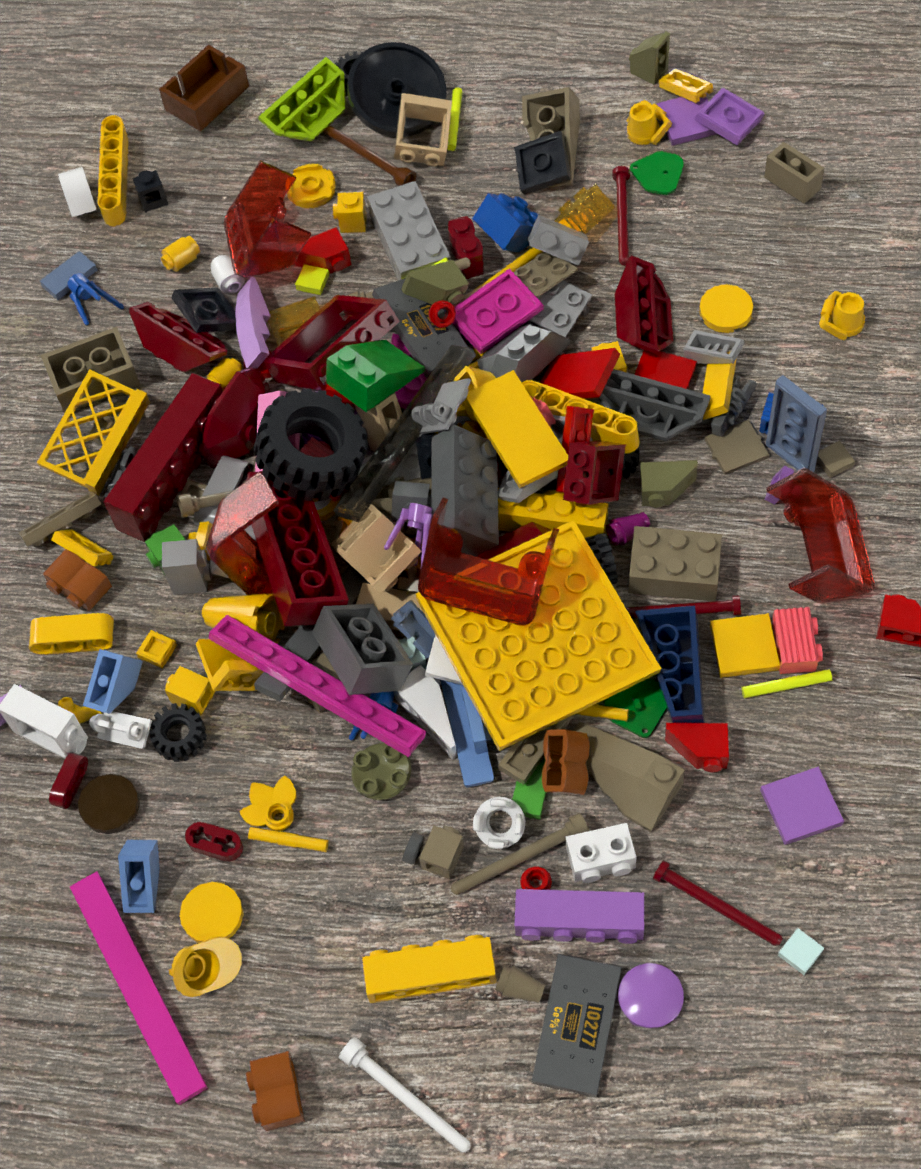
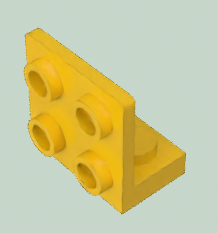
(226, 669)

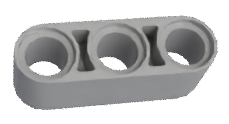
(226, 477)

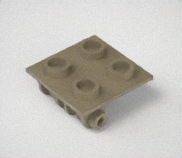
(544, 273)

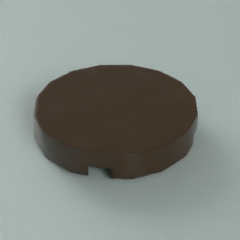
(108, 803)

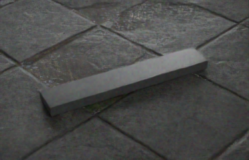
(303, 641)

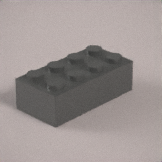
(468, 477)

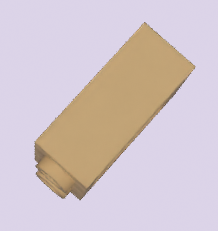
(414, 107)

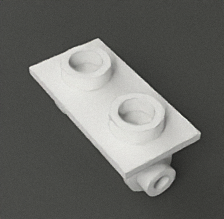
(121, 728)

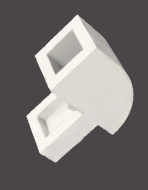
(77, 191)

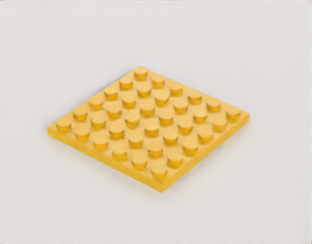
(559, 663)

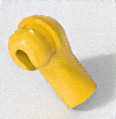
(81, 713)

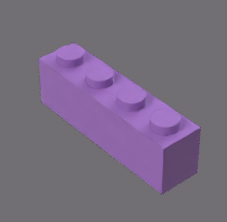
(579, 915)

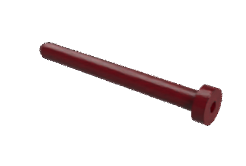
(621, 175)
(701, 607)
(715, 903)

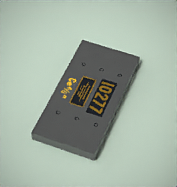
(421, 337)
(576, 1025)

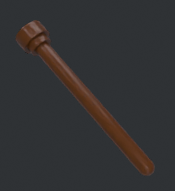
(400, 175)

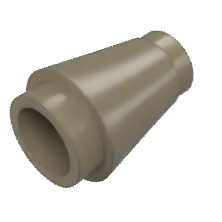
(519, 985)

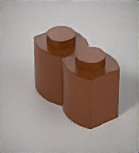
(77, 580)
(565, 762)
(276, 1091)

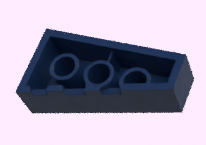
(675, 645)

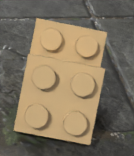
(364, 549)

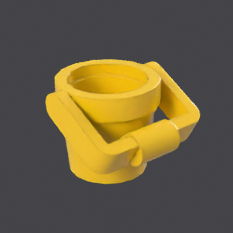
(643, 123)
(845, 316)

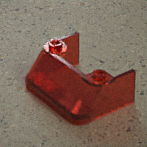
(255, 225)
(830, 537)
(231, 545)
(479, 583)

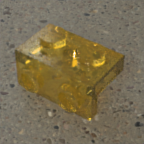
(587, 210)

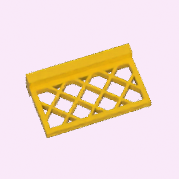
(117, 436)

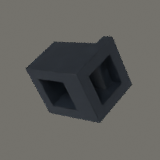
(148, 184)

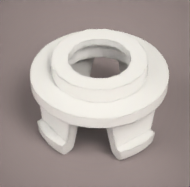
(482, 826)

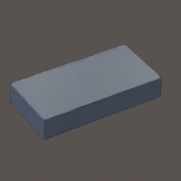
(57, 280)

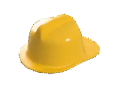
(206, 966)

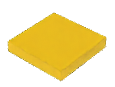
(744, 645)

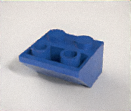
(506, 221)

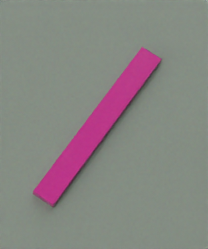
(317, 685)
(138, 989)

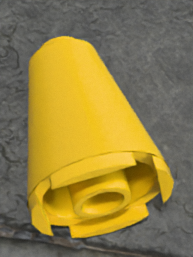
(255, 611)

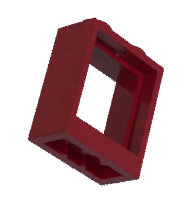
(597, 459)

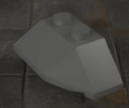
(524, 351)
(657, 407)

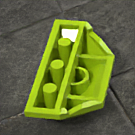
(308, 104)

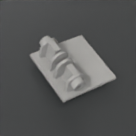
(562, 308)
(442, 413)

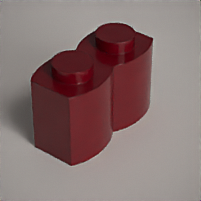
(466, 245)

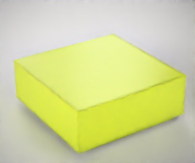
(312, 279)

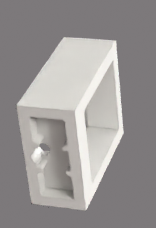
(43, 722)

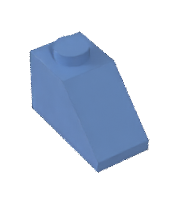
(111, 681)
(139, 875)

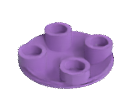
(650, 995)

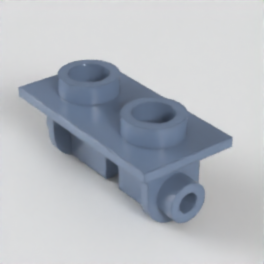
(411, 622)

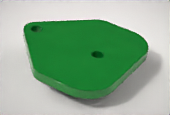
(651, 169)
(643, 711)

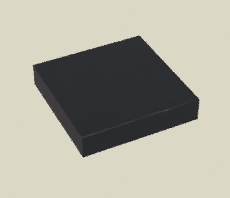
(542, 163)
(205, 309)

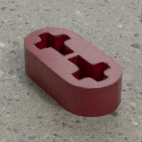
(68, 780)
(211, 848)

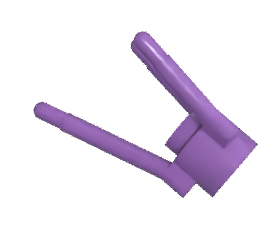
(418, 518)

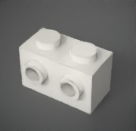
(601, 853)

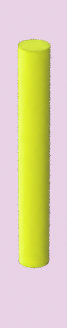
(454, 119)
(786, 683)

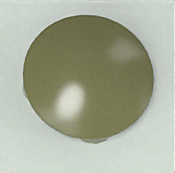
(380, 771)

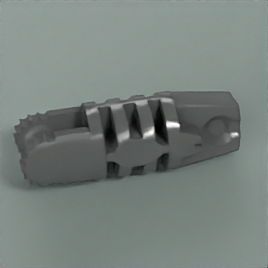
(737, 403)

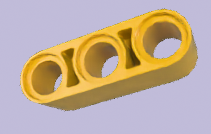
(71, 633)

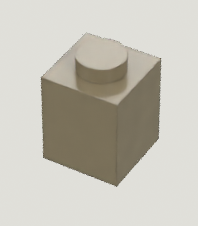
(442, 851)

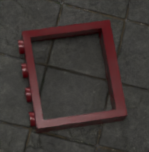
(287, 360)

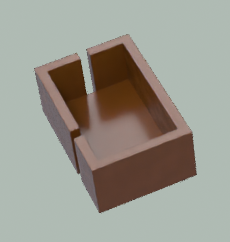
(208, 87)

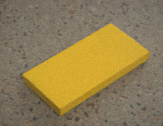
(516, 429)

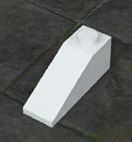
(424, 702)

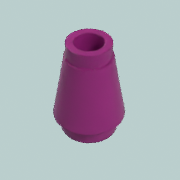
(622, 529)

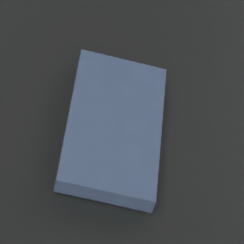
(795, 425)

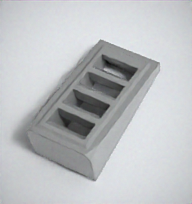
(700, 340)

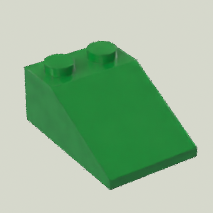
(370, 372)

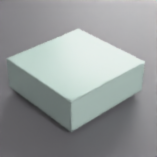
(801, 951)

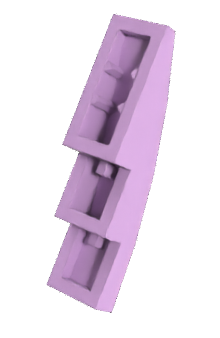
(251, 324)

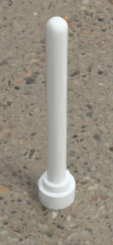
(356, 1055)

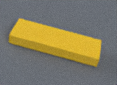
(718, 385)

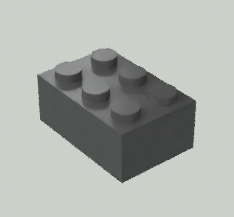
(362, 648)

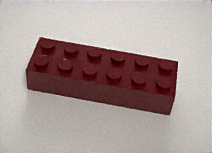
(163, 461)
(298, 559)

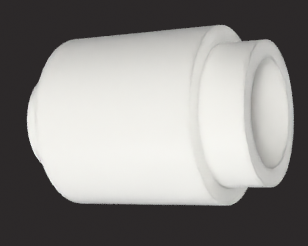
(224, 275)

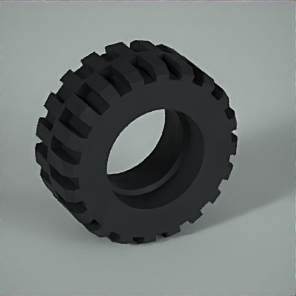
(315, 415)

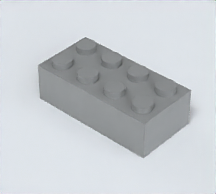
(406, 229)

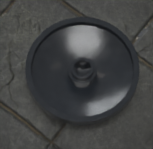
(381, 78)

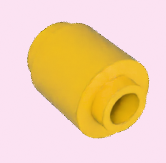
(180, 253)
(224, 371)

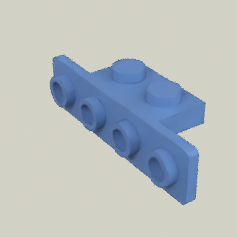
(469, 735)

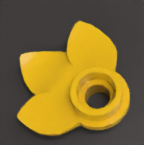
(268, 802)

